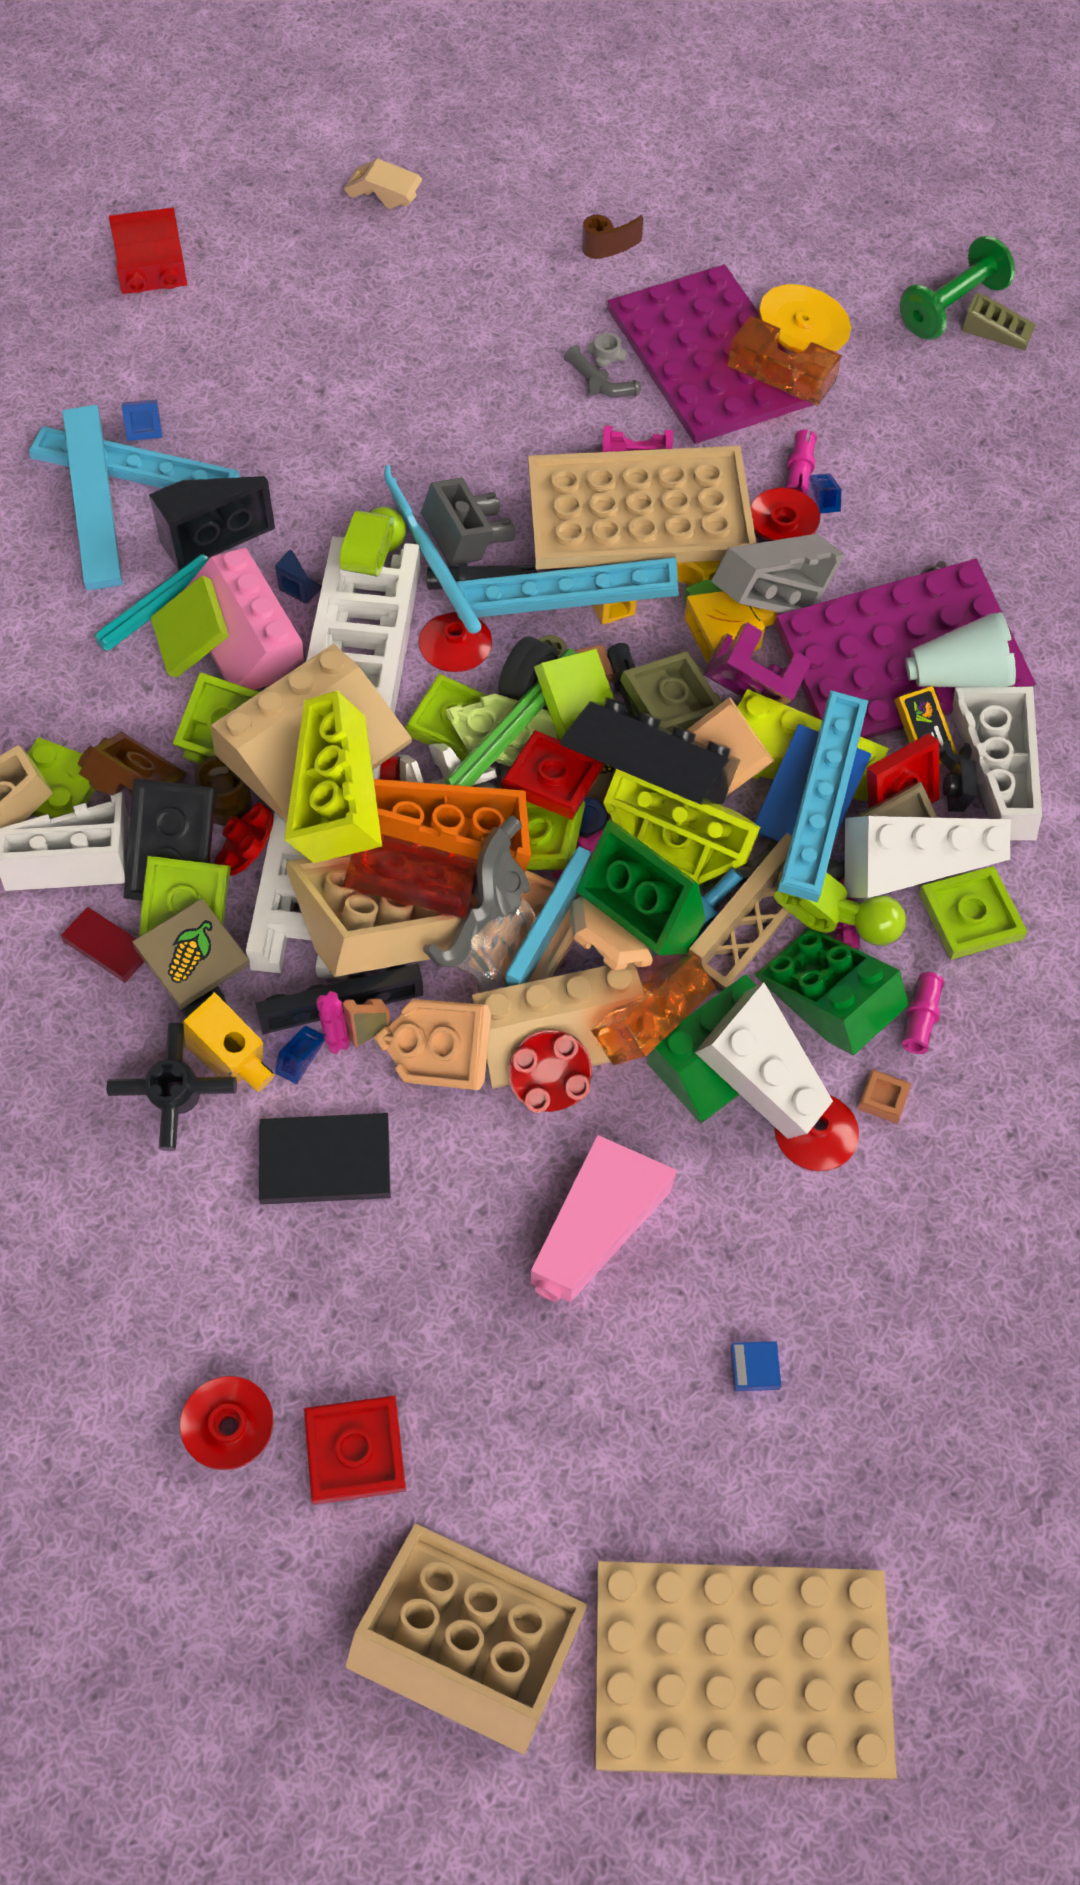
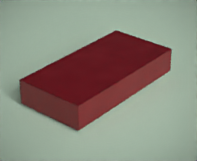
(103, 944)

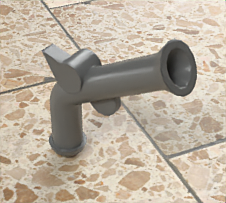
(598, 378)

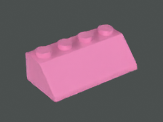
(261, 636)

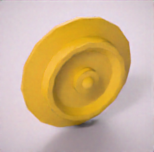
(805, 317)

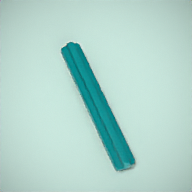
(147, 606)

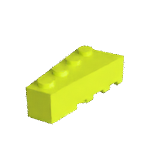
(332, 783)

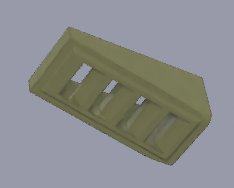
(987, 319)

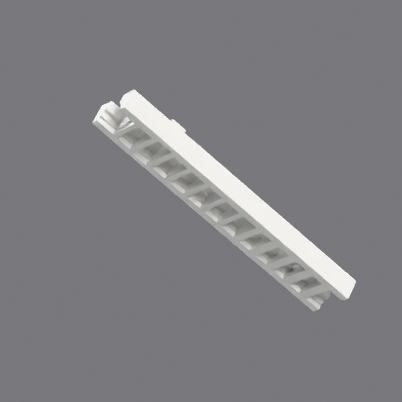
(338, 603)

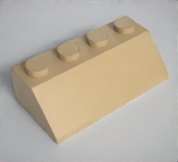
(560, 1003)

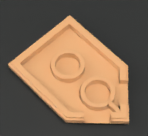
(729, 727)
(609, 938)
(439, 1043)

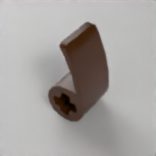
(604, 240)

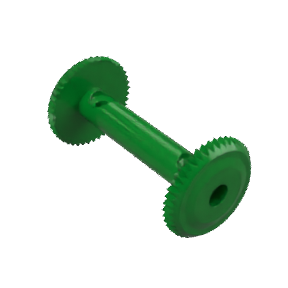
(925, 311)

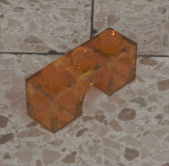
(801, 374)
(667, 1000)

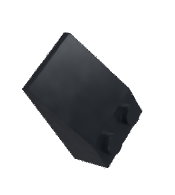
(211, 515)

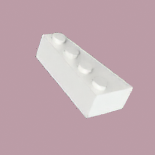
(908, 851)

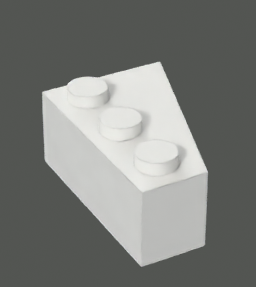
(67, 850)
(766, 1063)

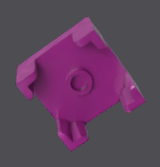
(735, 670)

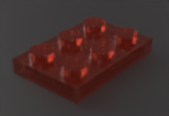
(414, 875)

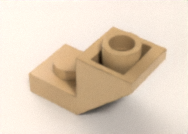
(389, 182)

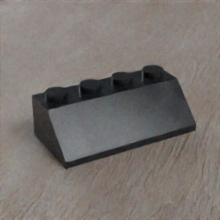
(653, 752)

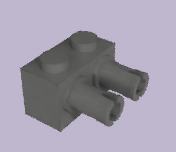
(460, 520)

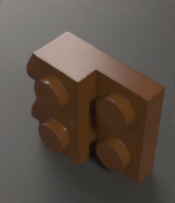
(122, 759)

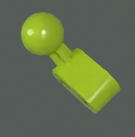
(370, 539)
(877, 919)

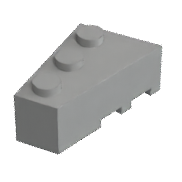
(779, 572)

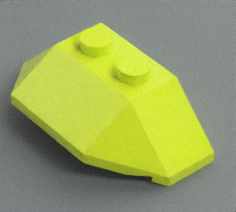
(691, 836)

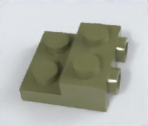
(671, 690)

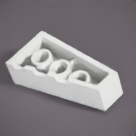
(1004, 746)

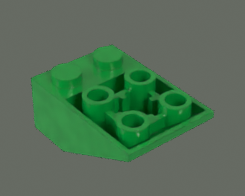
(836, 989)

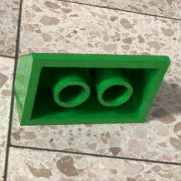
(643, 892)
(683, 1070)

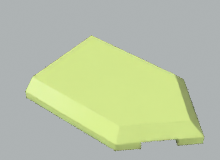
(478, 719)

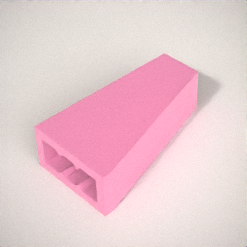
(600, 1213)

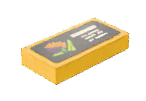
(923, 715)

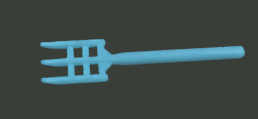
(433, 557)

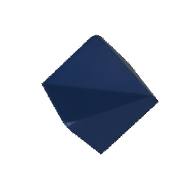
(294, 580)

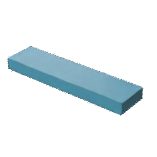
(548, 920)

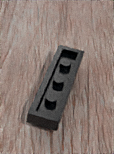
(298, 1009)

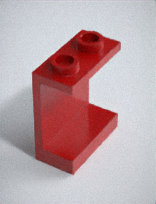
(148, 250)

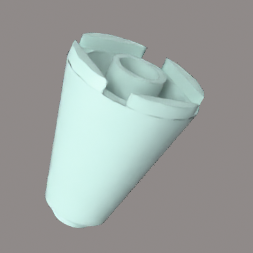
(966, 657)

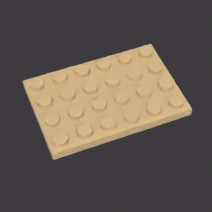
(638, 506)
(743, 1671)

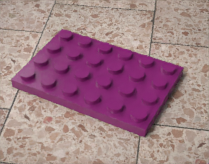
(685, 342)
(866, 635)

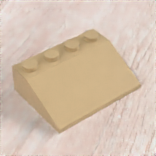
(264, 732)
(362, 930)
(466, 1637)

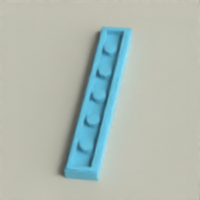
(130, 462)
(92, 498)
(572, 587)
(823, 797)

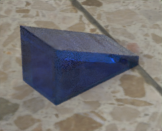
(826, 493)
(298, 1054)

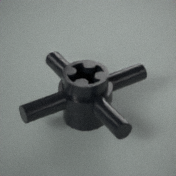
(183, 1097)

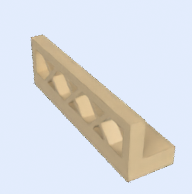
(735, 915)

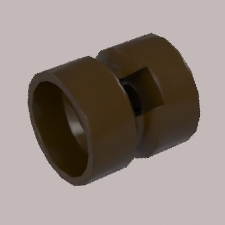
(232, 794)

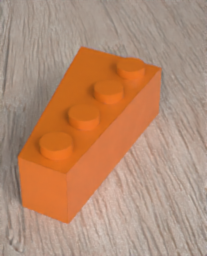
(451, 816)

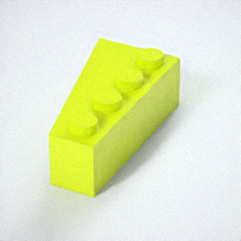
(775, 728)

